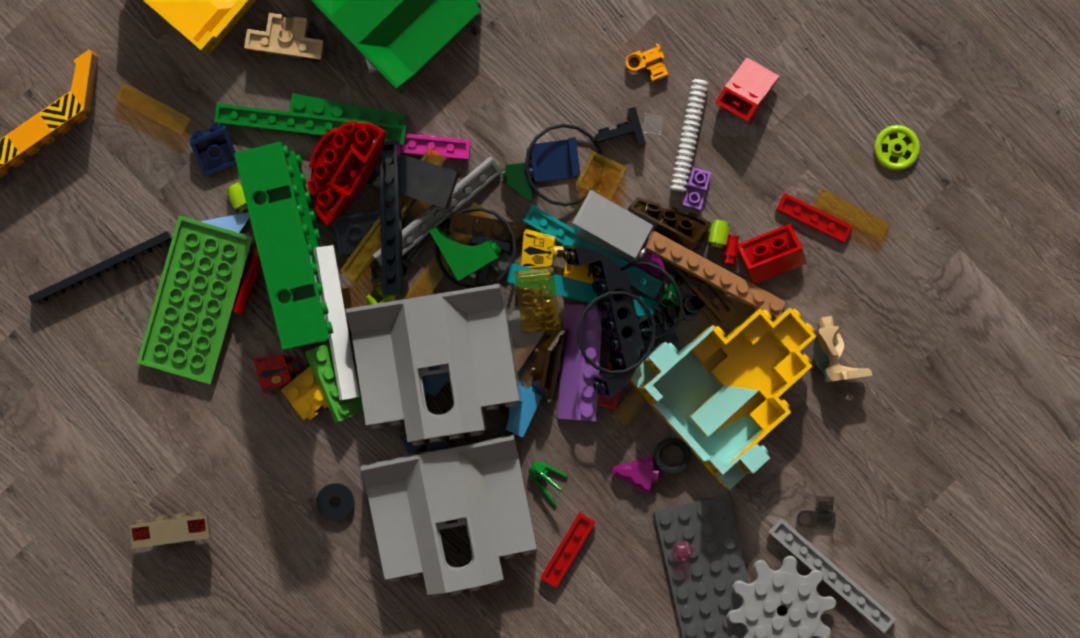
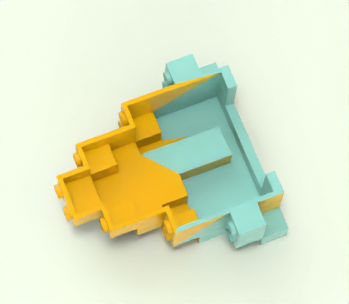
(726, 389)

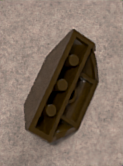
(548, 366)

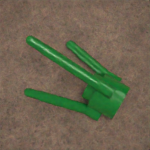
(539, 471)

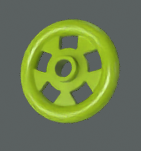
(902, 163)

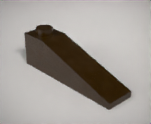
(681, 228)

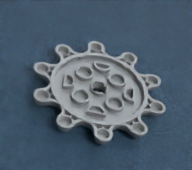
(784, 588)

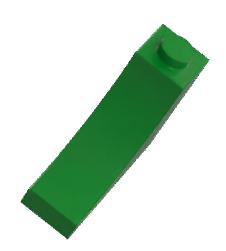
(465, 259)

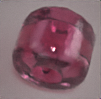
(682, 550)

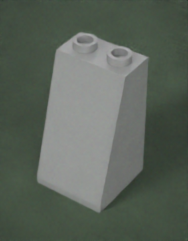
(612, 227)

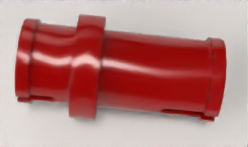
(731, 250)

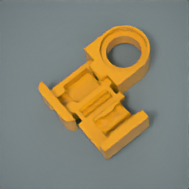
(652, 60)

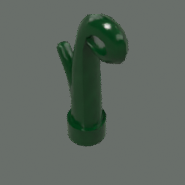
(669, 297)

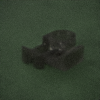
(823, 516)

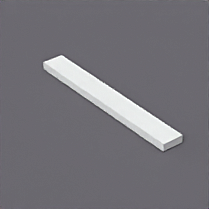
(339, 340)

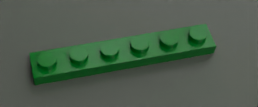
(330, 108)

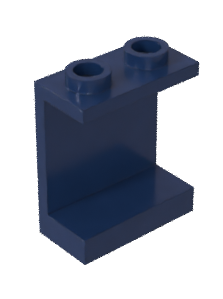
(554, 160)

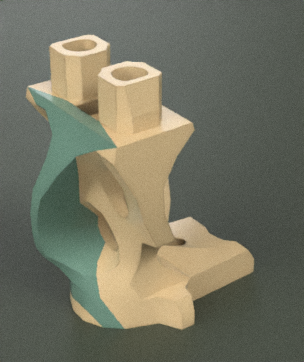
(827, 351)

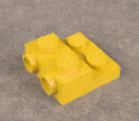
(305, 394)

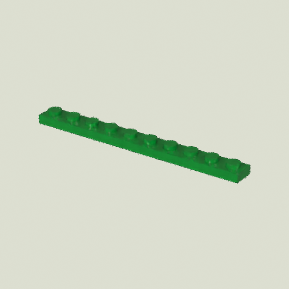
(295, 121)

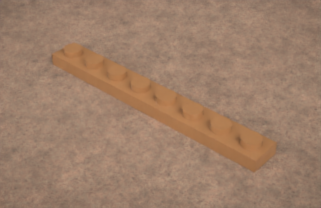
(714, 274)

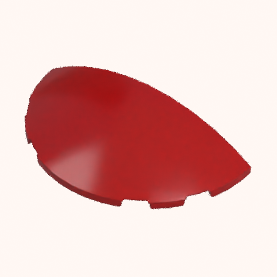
(343, 166)

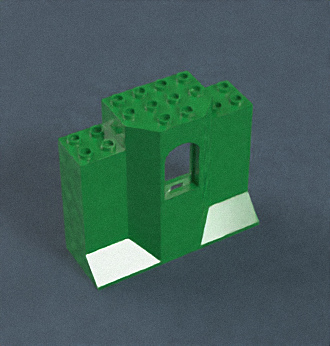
(400, 34)

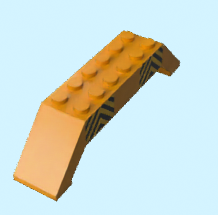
(53, 119)

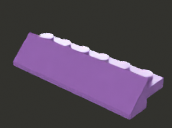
(576, 388)

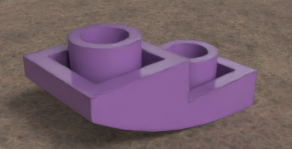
(696, 189)

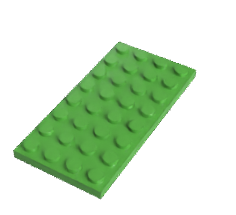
(195, 299)

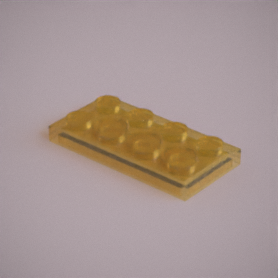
(537, 299)

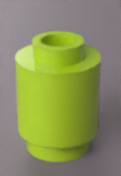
(237, 197)
(719, 233)

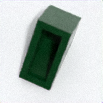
(517, 180)

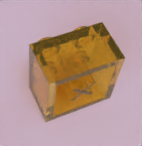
(601, 176)

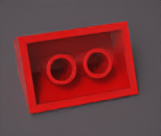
(772, 254)

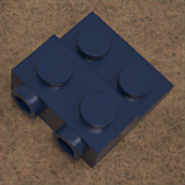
(213, 149)

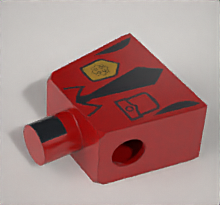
(275, 371)

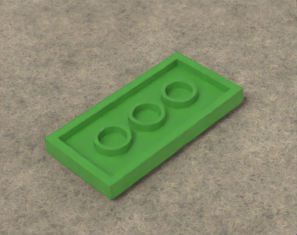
(323, 369)

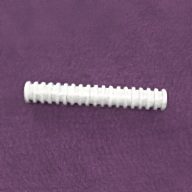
(689, 135)

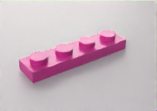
(445, 146)

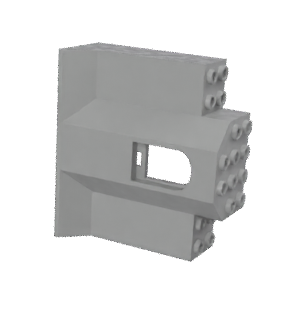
(456, 329)
(466, 482)

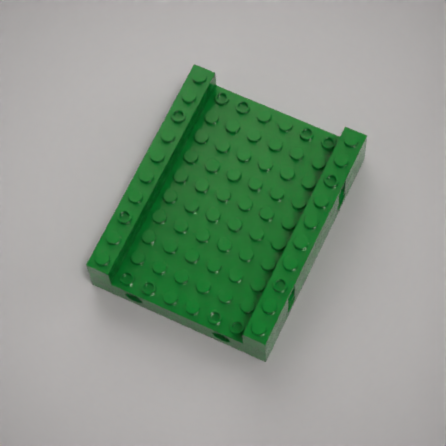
(285, 242)

